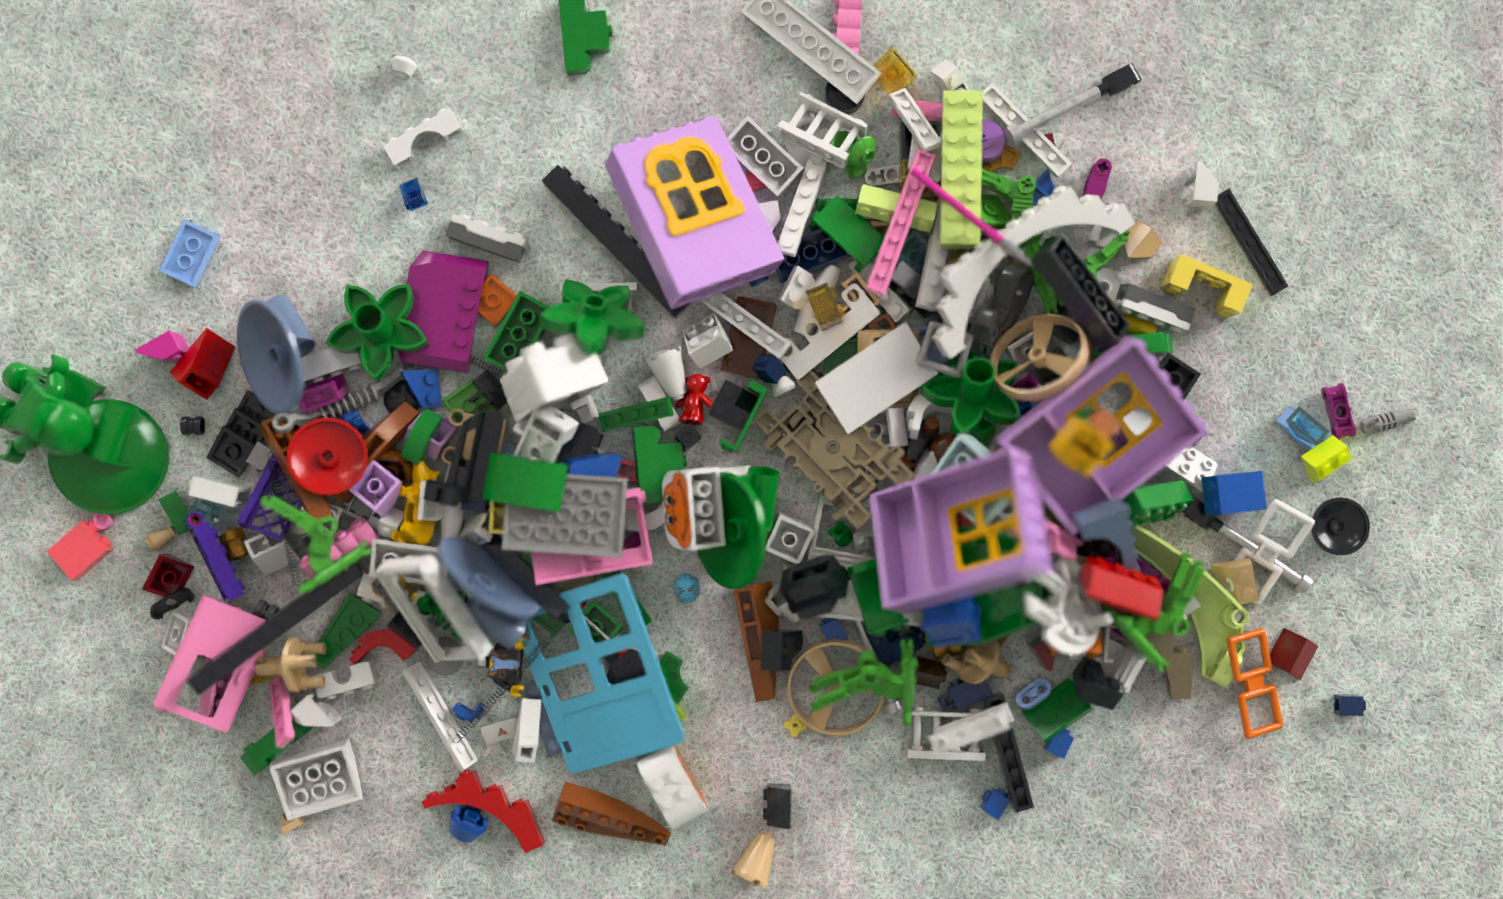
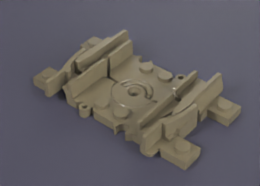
(827, 467)

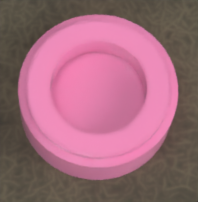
(102, 521)

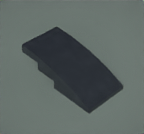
(240, 435)

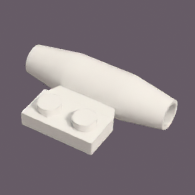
(795, 297)
(449, 516)

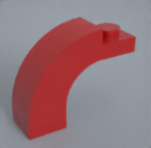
(383, 638)

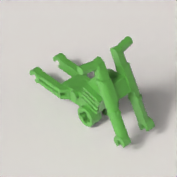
(1013, 193)
(1094, 263)
(320, 544)
(1170, 612)
(874, 677)

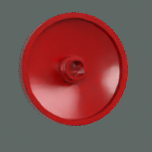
(327, 456)

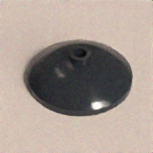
(1352, 529)

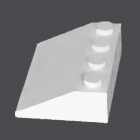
(317, 779)

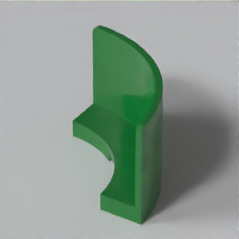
(525, 483)

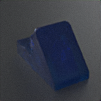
(413, 194)

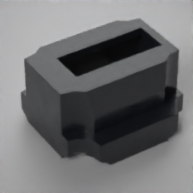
(817, 593)

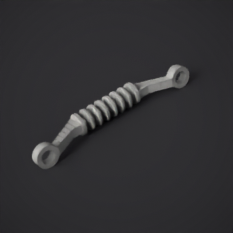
(374, 392)

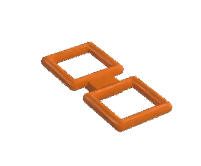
(1254, 683)

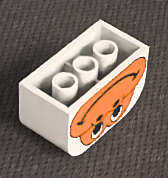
(693, 508)
(672, 786)

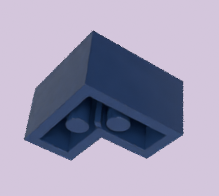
(889, 647)

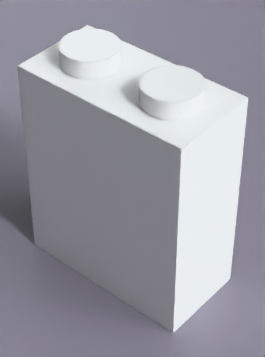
(218, 491)

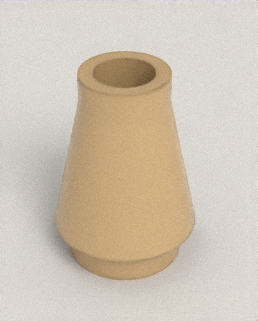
(160, 538)

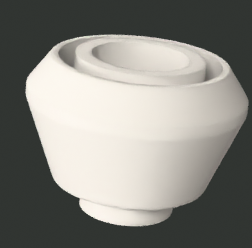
(403, 67)
(783, 387)

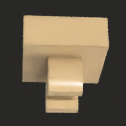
(291, 824)

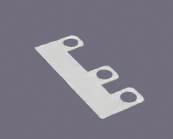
(829, 340)

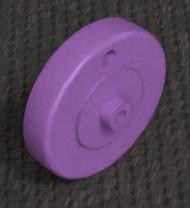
(992, 141)

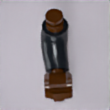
(928, 431)

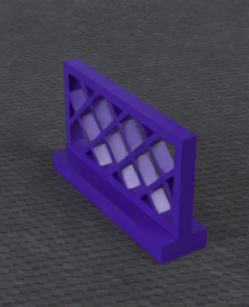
(254, 503)

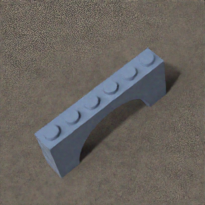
(1110, 522)

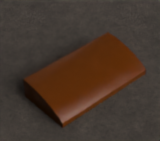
(745, 348)

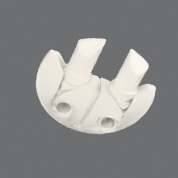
(1070, 616)

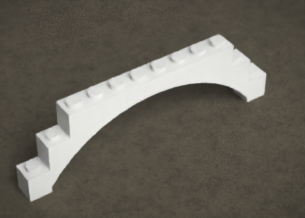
(968, 275)

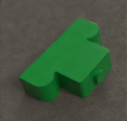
(582, 35)
(1156, 343)
(654, 461)

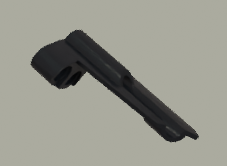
(468, 477)

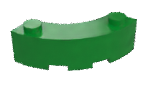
(264, 751)

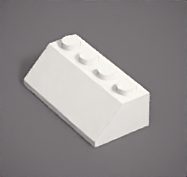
(764, 156)
(386, 550)

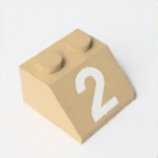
(1237, 579)

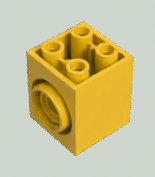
(1080, 446)

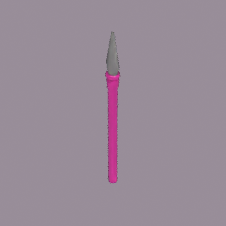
(1006, 245)

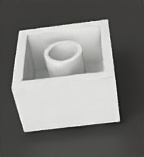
(789, 538)

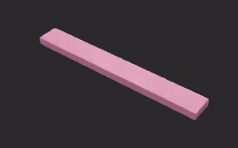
(899, 225)

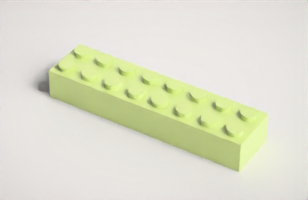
(961, 166)

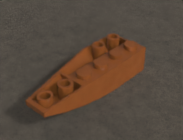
(385, 436)
(278, 443)
(753, 618)
(606, 816)

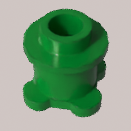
(841, 534)
(428, 604)

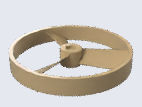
(1064, 366)
(817, 659)

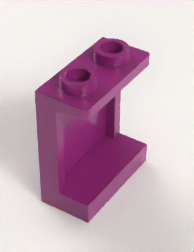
(324, 393)

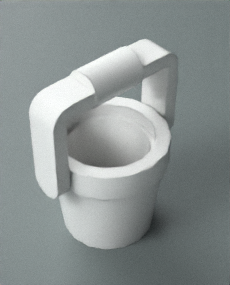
(782, 606)

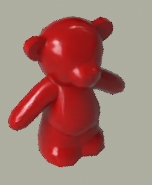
(694, 400)

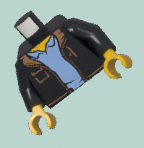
(503, 663)

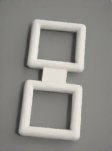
(1269, 550)

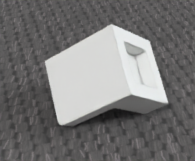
(585, 408)

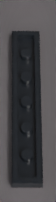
(1250, 242)
(525, 577)

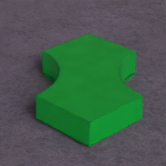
(670, 669)

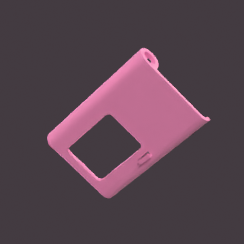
(557, 566)
(210, 632)

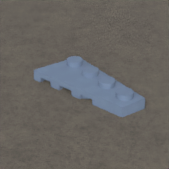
(545, 729)

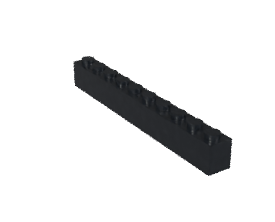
(608, 232)
(270, 630)

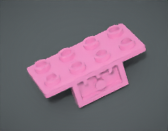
(1059, 541)

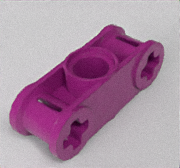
(1097, 181)
(1332, 402)

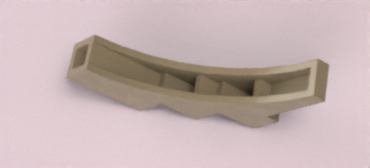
(1180, 659)

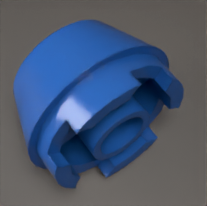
(467, 823)

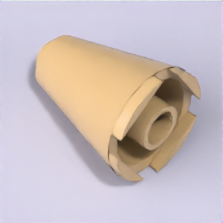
(756, 860)

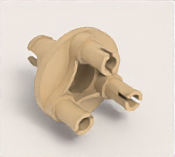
(978, 663)
(292, 665)

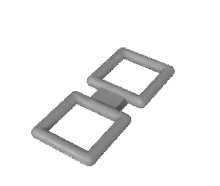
(932, 326)

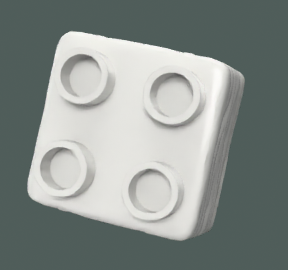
(550, 377)

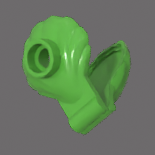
(860, 153)

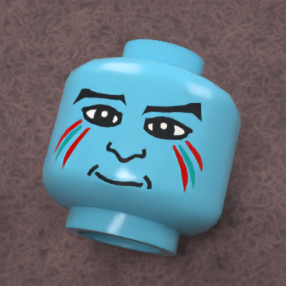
(687, 588)

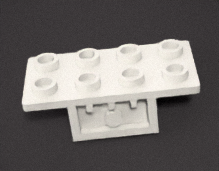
(1188, 467)

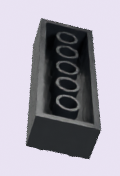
(1080, 292)

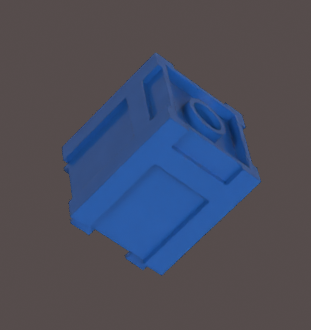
(953, 622)

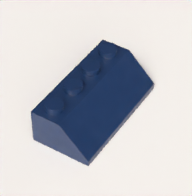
(813, 253)

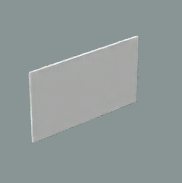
(874, 378)

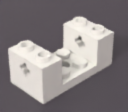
(547, 432)

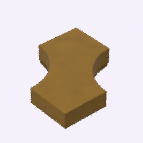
(1005, 160)

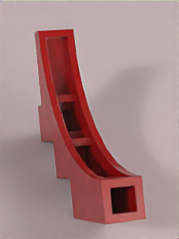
(470, 792)

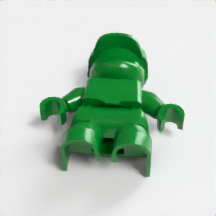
(42, 412)

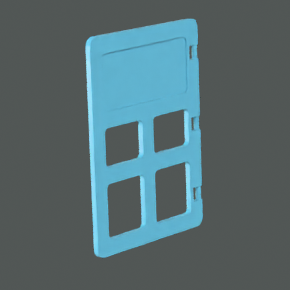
(616, 718)

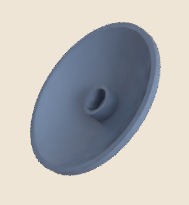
(271, 349)
(495, 597)

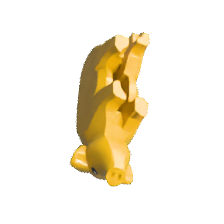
(414, 530)

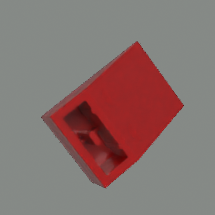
(204, 364)

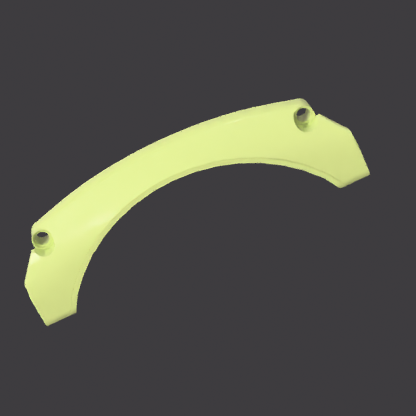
(1211, 621)

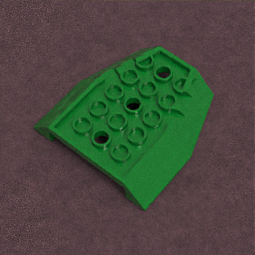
(1004, 607)

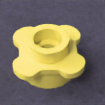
(794, 730)

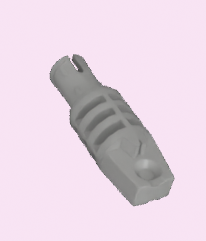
(1386, 421)

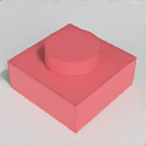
(754, 182)

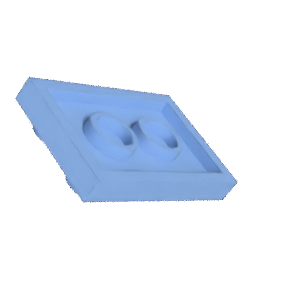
(189, 253)

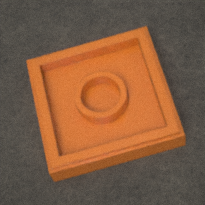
(495, 300)

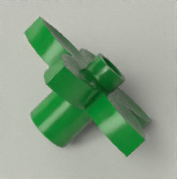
(593, 316)
(377, 328)
(974, 394)

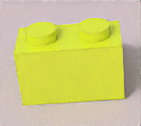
(1325, 459)

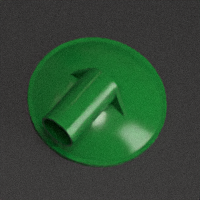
(120, 464)
(747, 517)

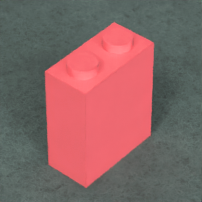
(80, 550)

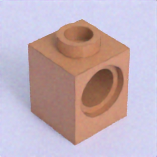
(1103, 423)

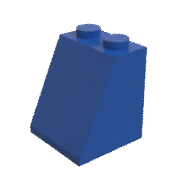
(599, 464)
(1234, 493)

